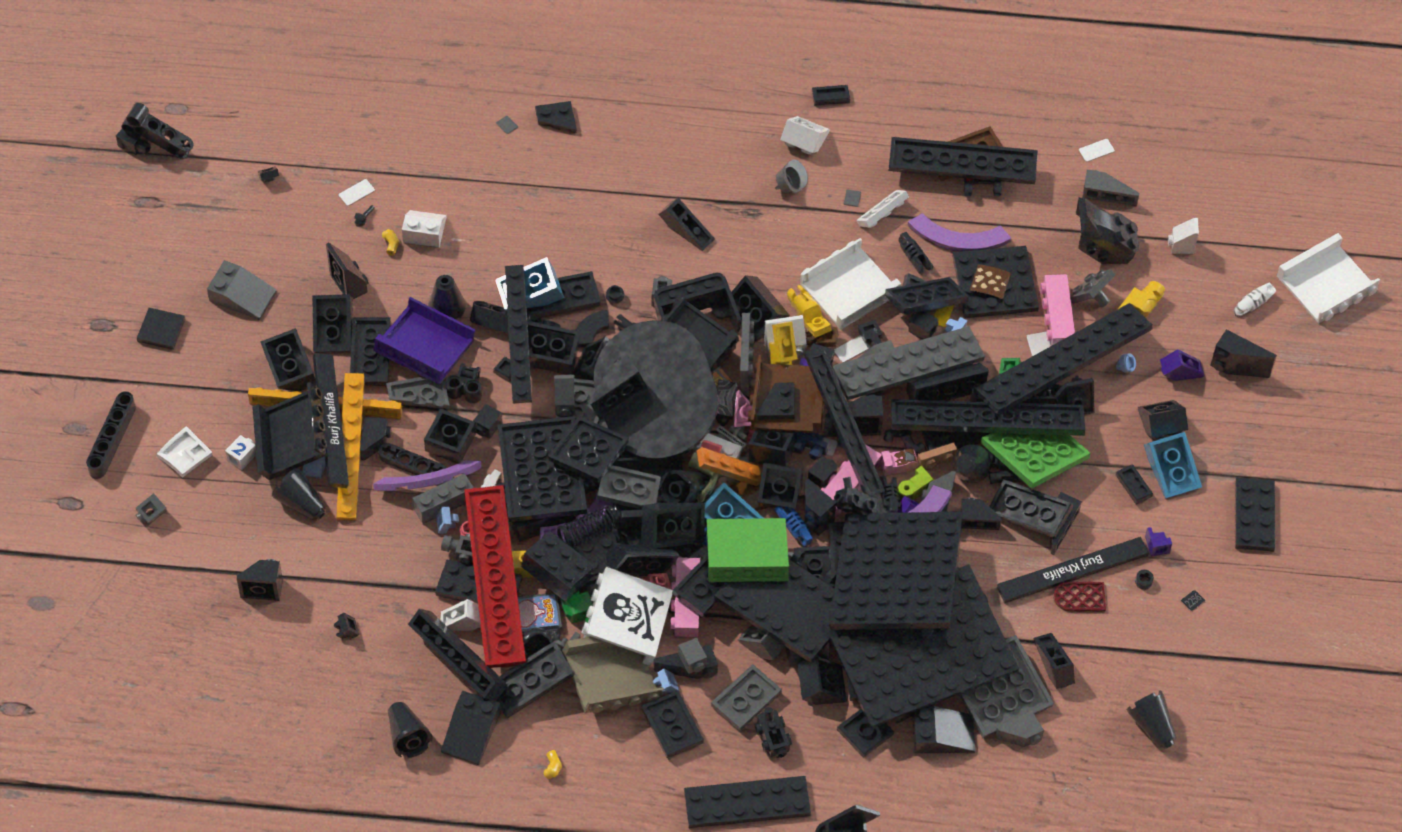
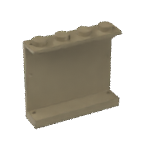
(609, 675)

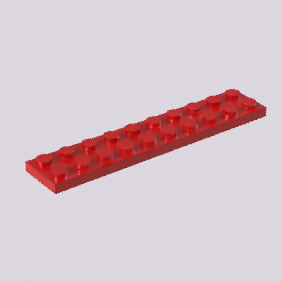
(494, 577)

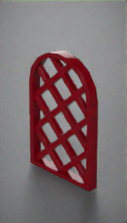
(1075, 596)

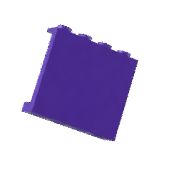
(425, 341)

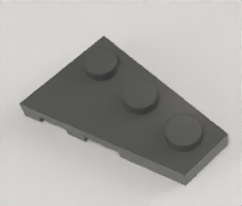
(419, 393)

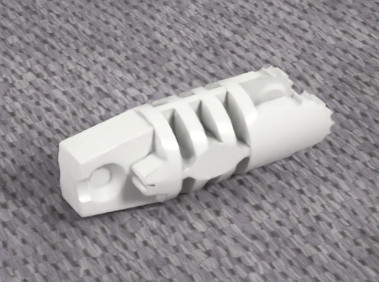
(1254, 299)

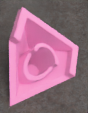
(741, 410)

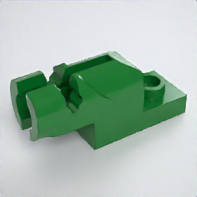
(577, 607)

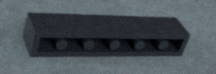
(457, 654)

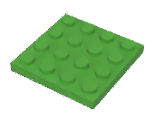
(1036, 456)

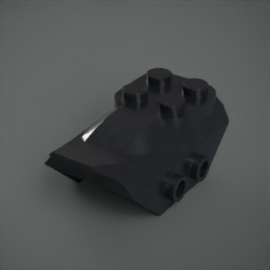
(1106, 236)

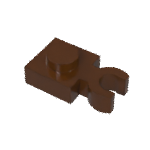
(827, 340)

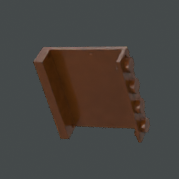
(808, 400)

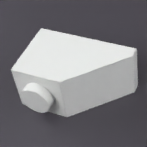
(1184, 237)
(462, 616)

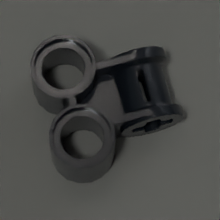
(465, 381)

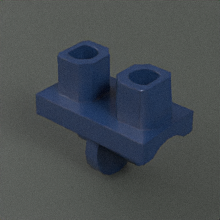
(813, 441)

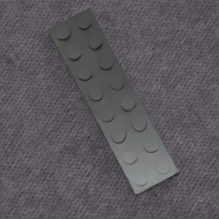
(908, 363)

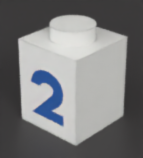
(241, 452)

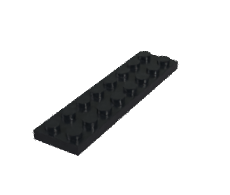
(963, 160)

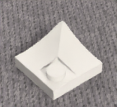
(184, 452)

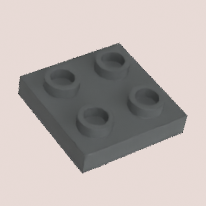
(1093, 288)

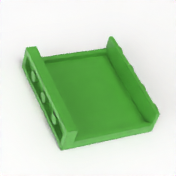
(747, 550)

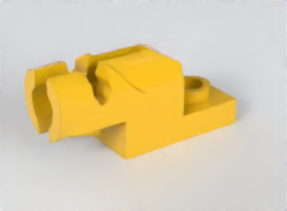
(1145, 299)
(811, 311)
(783, 348)

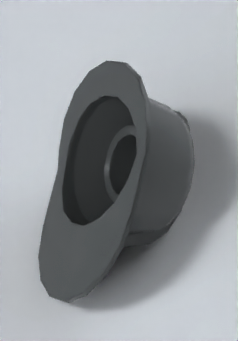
(791, 177)

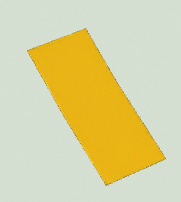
(943, 315)

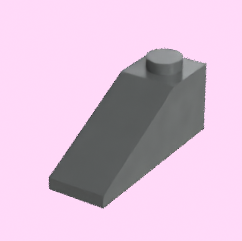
(1106, 188)

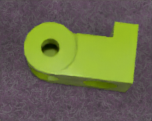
(915, 486)

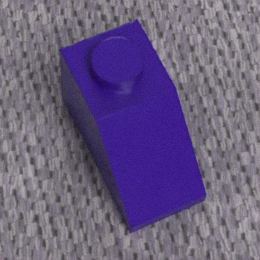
(1181, 366)

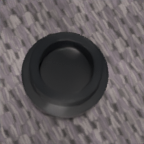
(614, 294)

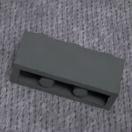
(448, 494)

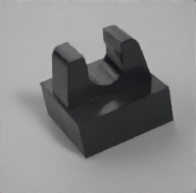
(347, 625)

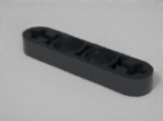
(411, 466)

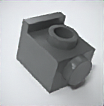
(151, 502)

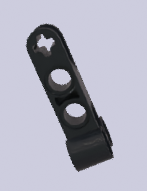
(138, 122)

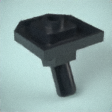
(1078, 393)

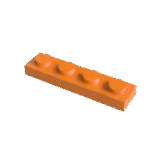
(729, 466)

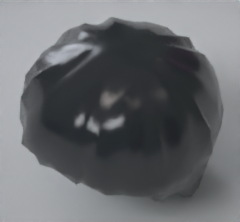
(535, 640)

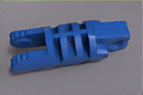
(795, 525)

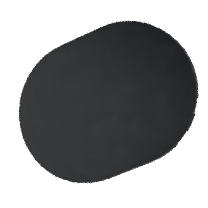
(679, 395)

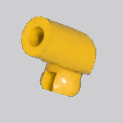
(390, 236)

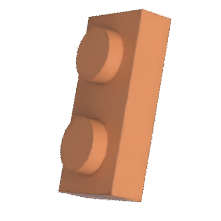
(937, 456)

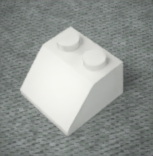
(804, 134)
(423, 228)
(799, 333)

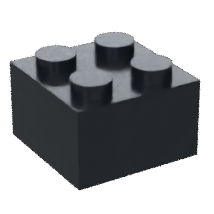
(450, 436)

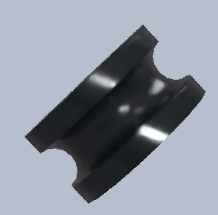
(1147, 583)

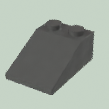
(240, 290)

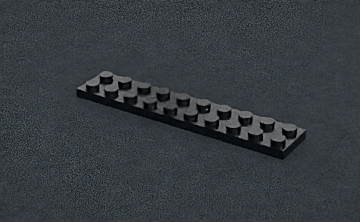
(1063, 359)
(980, 418)

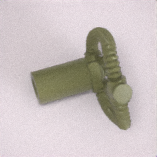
(707, 492)

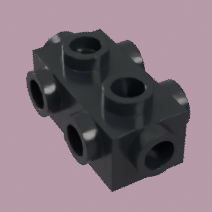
(853, 501)
(771, 728)

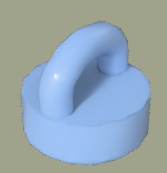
(1126, 363)

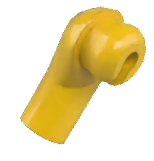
(555, 765)

